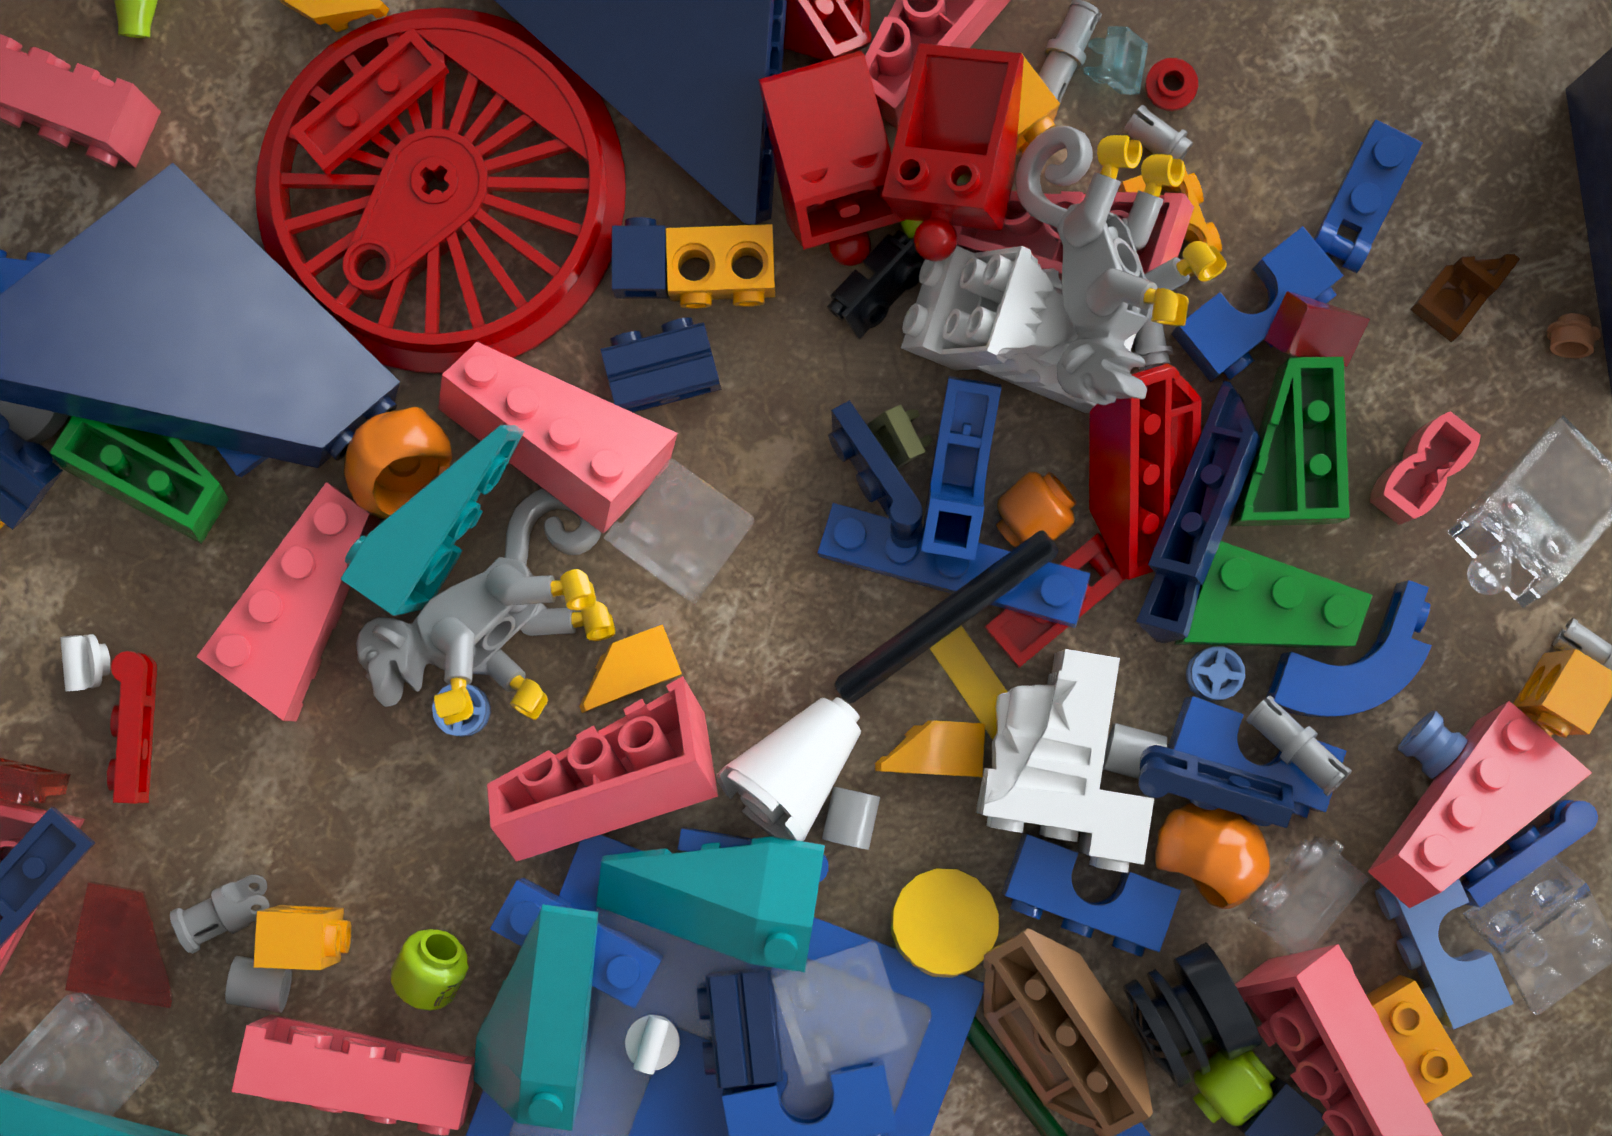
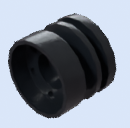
(1192, 1014)

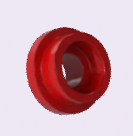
(1165, 98)

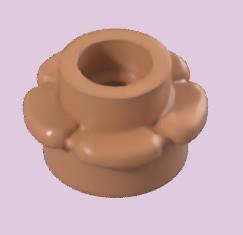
(1572, 336)

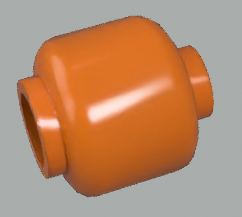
(1034, 506)

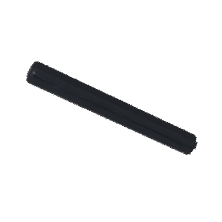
(946, 616)

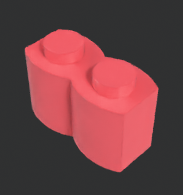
(1428, 459)

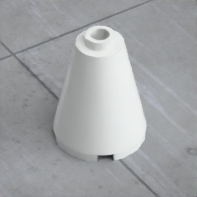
(793, 768)

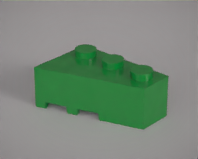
(1302, 450)
(144, 472)
(1273, 605)

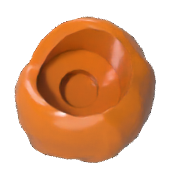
(395, 459)
(1216, 850)

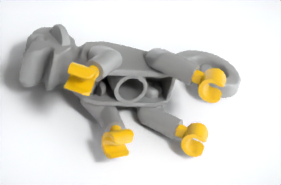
(1101, 269)
(476, 617)

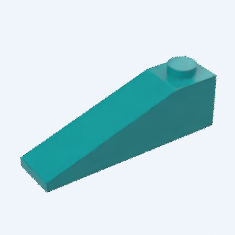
(733, 900)

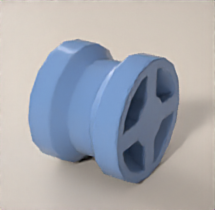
(1225, 674)
(473, 724)
(1432, 744)

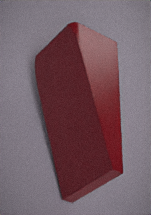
(1315, 329)

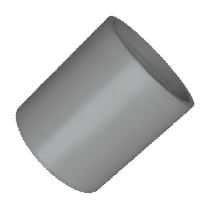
(1125, 749)
(851, 818)
(257, 987)

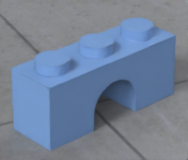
(1455, 987)

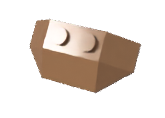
(1065, 1033)

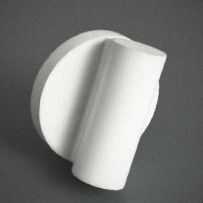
(84, 661)
(652, 1043)

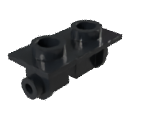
(867, 301)

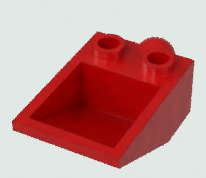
(955, 129)
(830, 154)

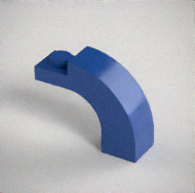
(960, 468)
(1327, 690)

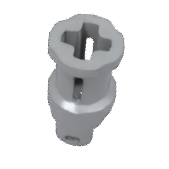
(225, 911)

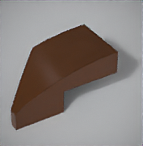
(1460, 292)

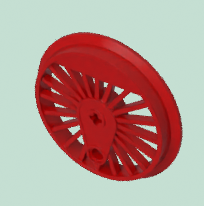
(418, 226)

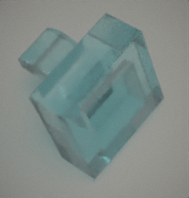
(1122, 60)

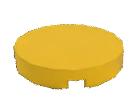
(944, 922)

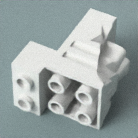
(996, 317)
(1052, 764)

